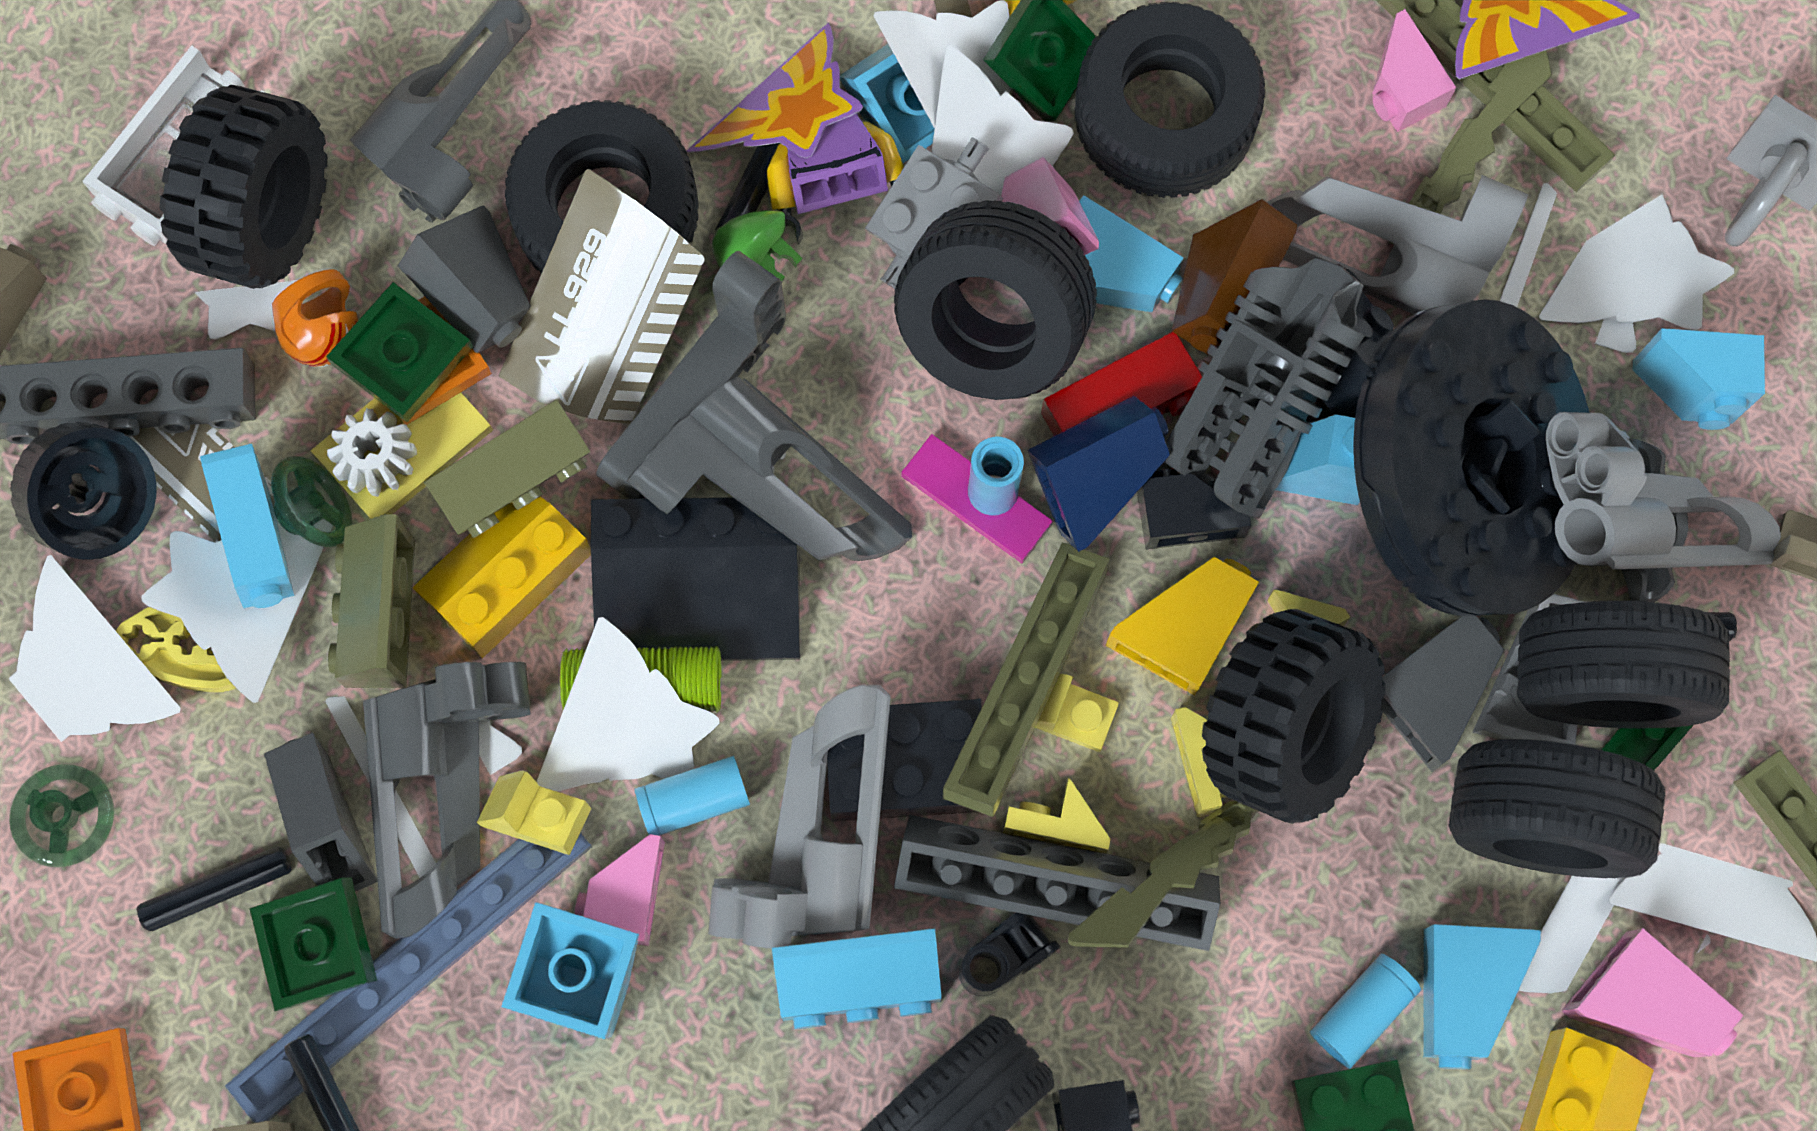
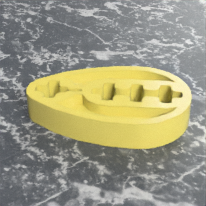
(169, 660)

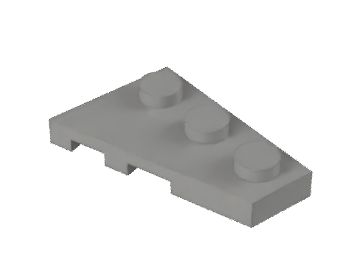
(1504, 713)

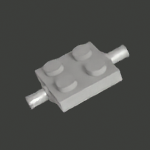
(922, 195)

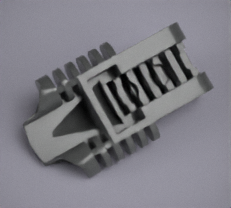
(1273, 372)

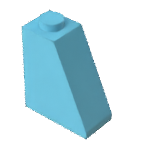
(1130, 265)
(1324, 462)
(247, 526)
(1470, 988)

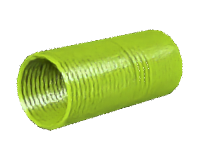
(689, 671)

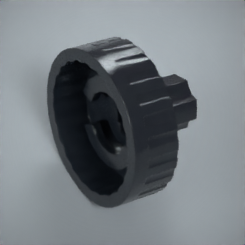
(59, 472)

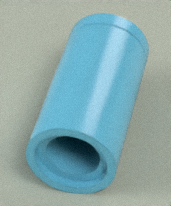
(999, 458)
(692, 796)
(1365, 1010)

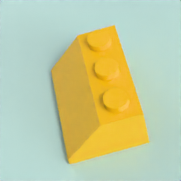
(503, 573)
(1586, 1086)

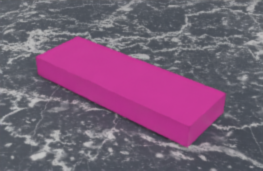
(945, 478)

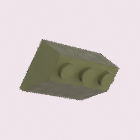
(509, 470)
(373, 604)

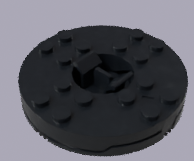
(1460, 459)

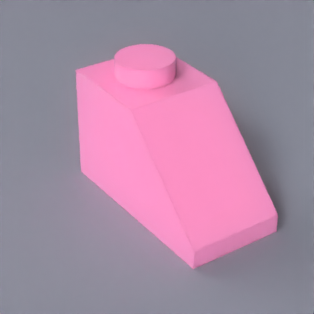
(1409, 77)
(626, 890)

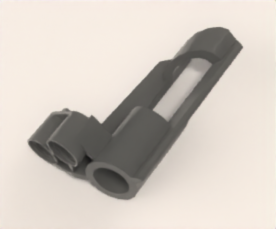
(409, 126)
(735, 443)
(435, 734)

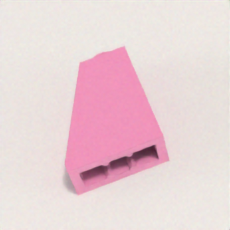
(1044, 190)
(1654, 999)

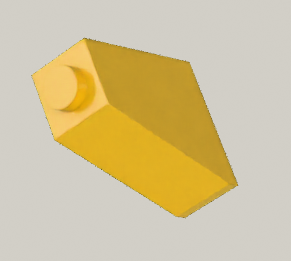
(1187, 623)

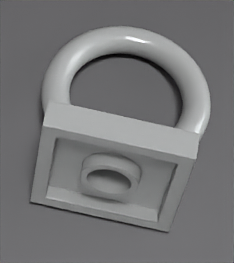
(1783, 156)

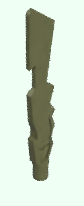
(1474, 138)
(1126, 913)

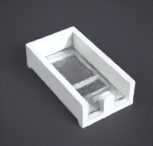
(131, 170)

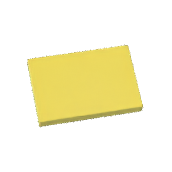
(440, 441)

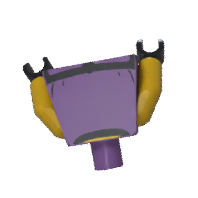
(848, 164)

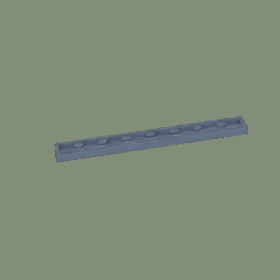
(404, 971)

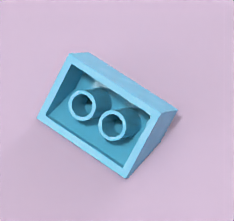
(857, 977)

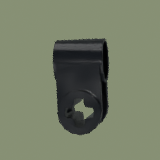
(1014, 948)

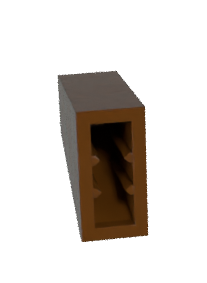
(1220, 265)

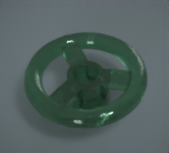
(305, 505)
(42, 809)

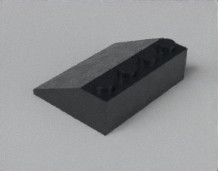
(696, 577)

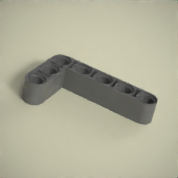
(748, 313)

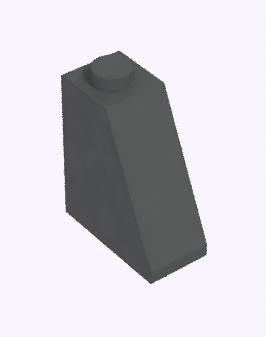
(469, 278)
(1439, 687)
(317, 814)

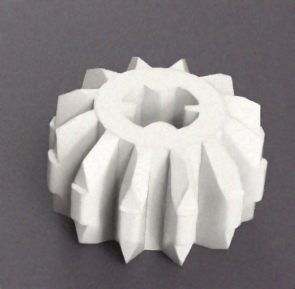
(371, 435)

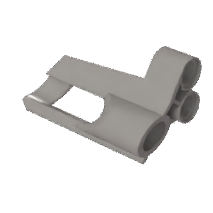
(1432, 255)
(1625, 516)
(813, 881)

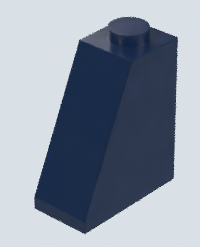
(1099, 467)

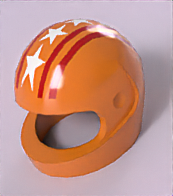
(316, 327)

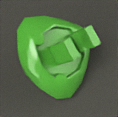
(757, 237)

